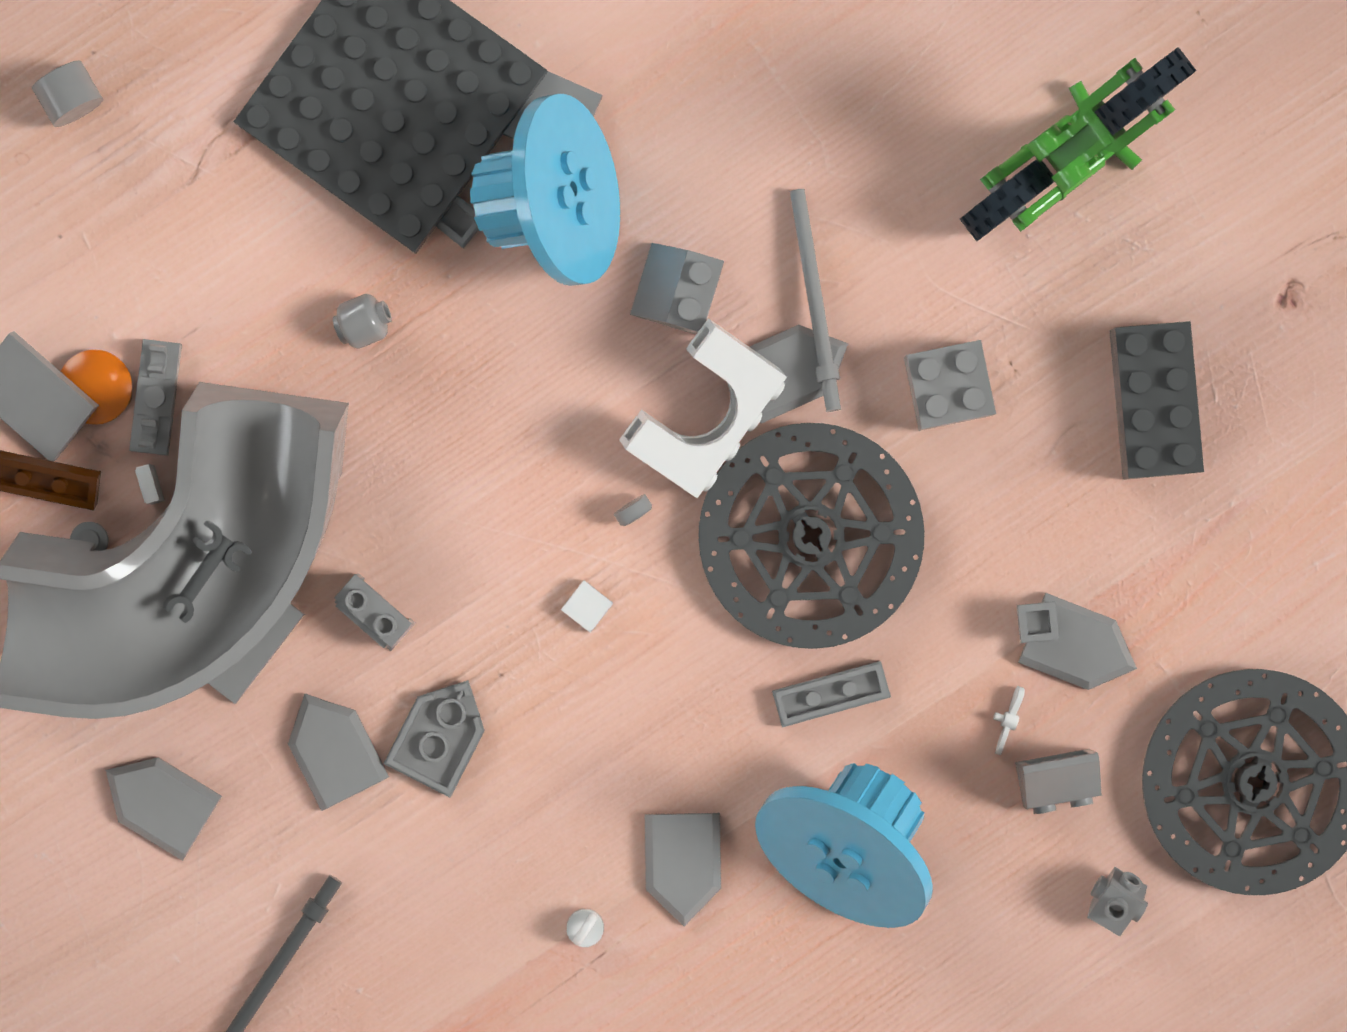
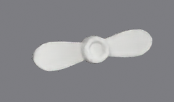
(1009, 719)

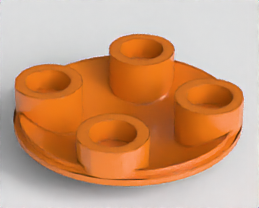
(103, 380)

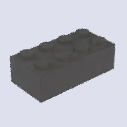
(1156, 400)

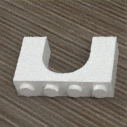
(696, 459)

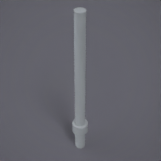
(827, 371)

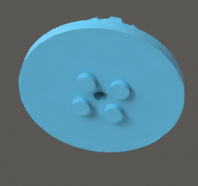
(552, 191)
(850, 846)

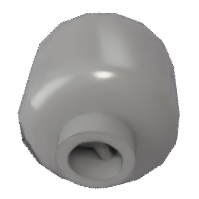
(362, 321)

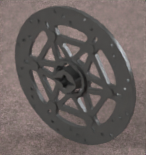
(905, 545)
(1232, 849)

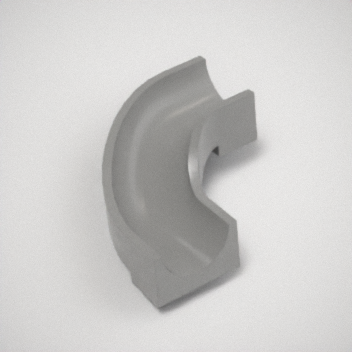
(93, 625)

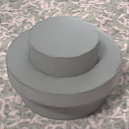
(92, 533)

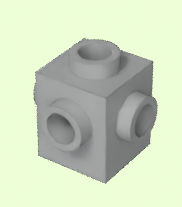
(1117, 900)

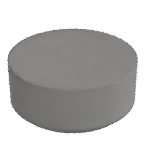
(633, 510)

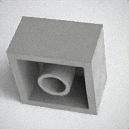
(949, 385)

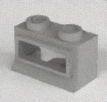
(372, 613)

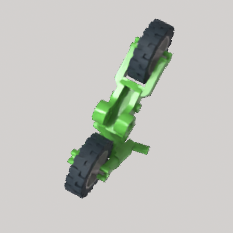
(1079, 143)

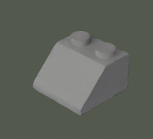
(677, 288)
(1059, 780)

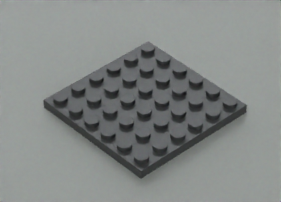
(391, 106)

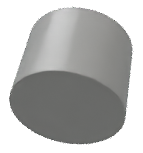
(67, 93)

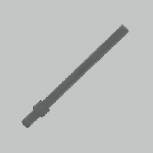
(314, 912)

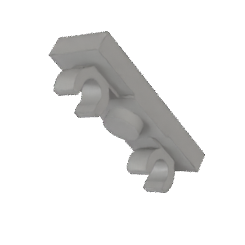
(155, 397)

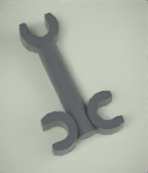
(219, 549)

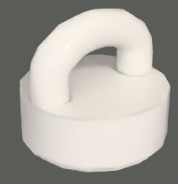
(585, 927)

